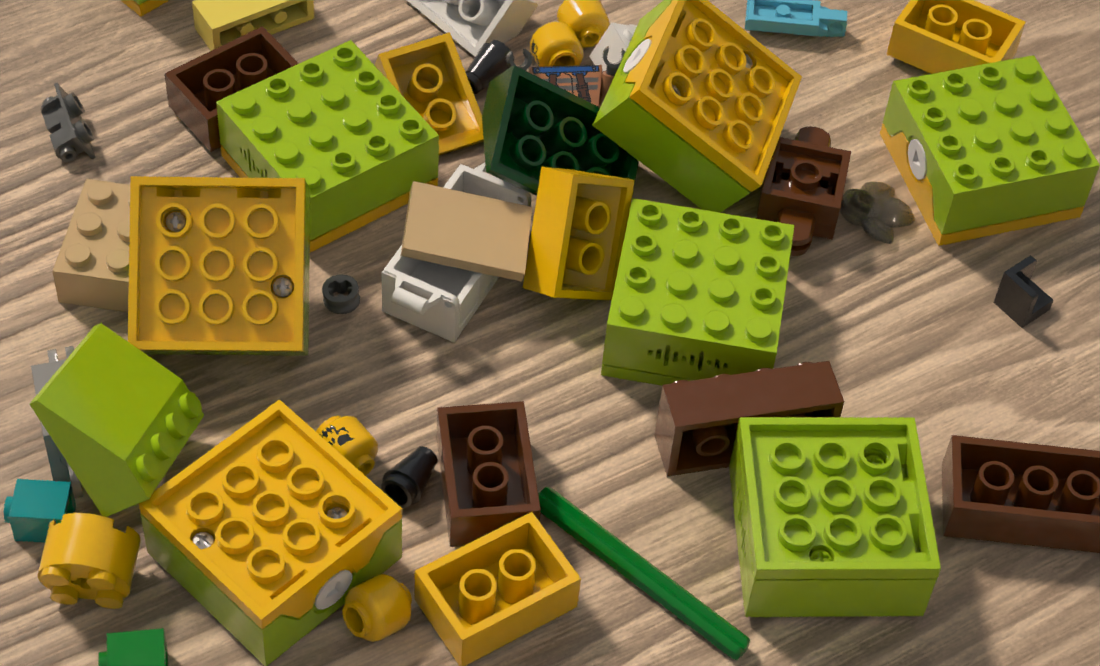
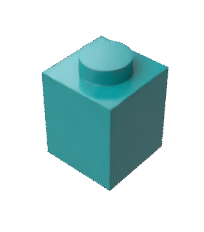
(35, 506)

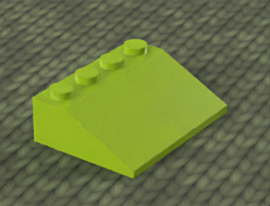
(117, 418)

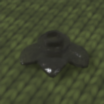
(876, 210)

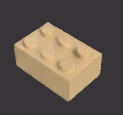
(95, 250)

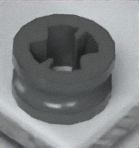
(341, 284)

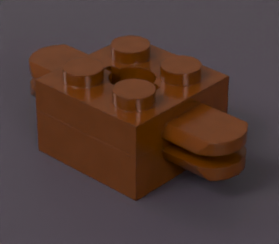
(805, 186)

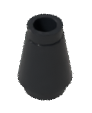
(487, 65)
(409, 477)

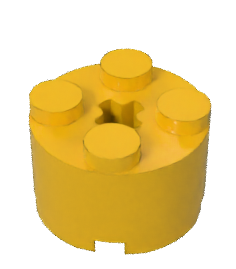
(88, 560)

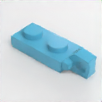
(795, 17)

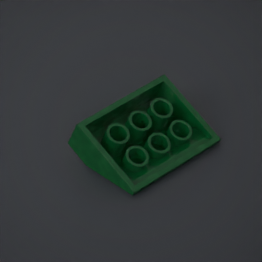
(540, 126)

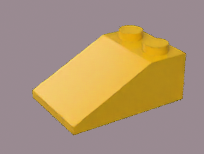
(437, 87)

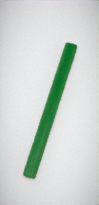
(643, 574)

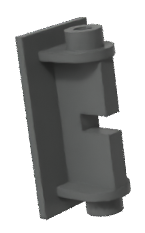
(68, 130)

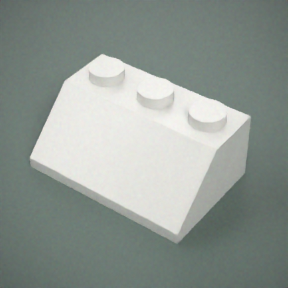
(478, 20)

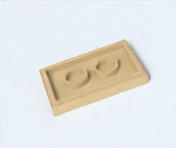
(467, 231)

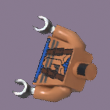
(583, 81)

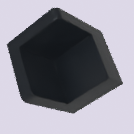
(1020, 295)

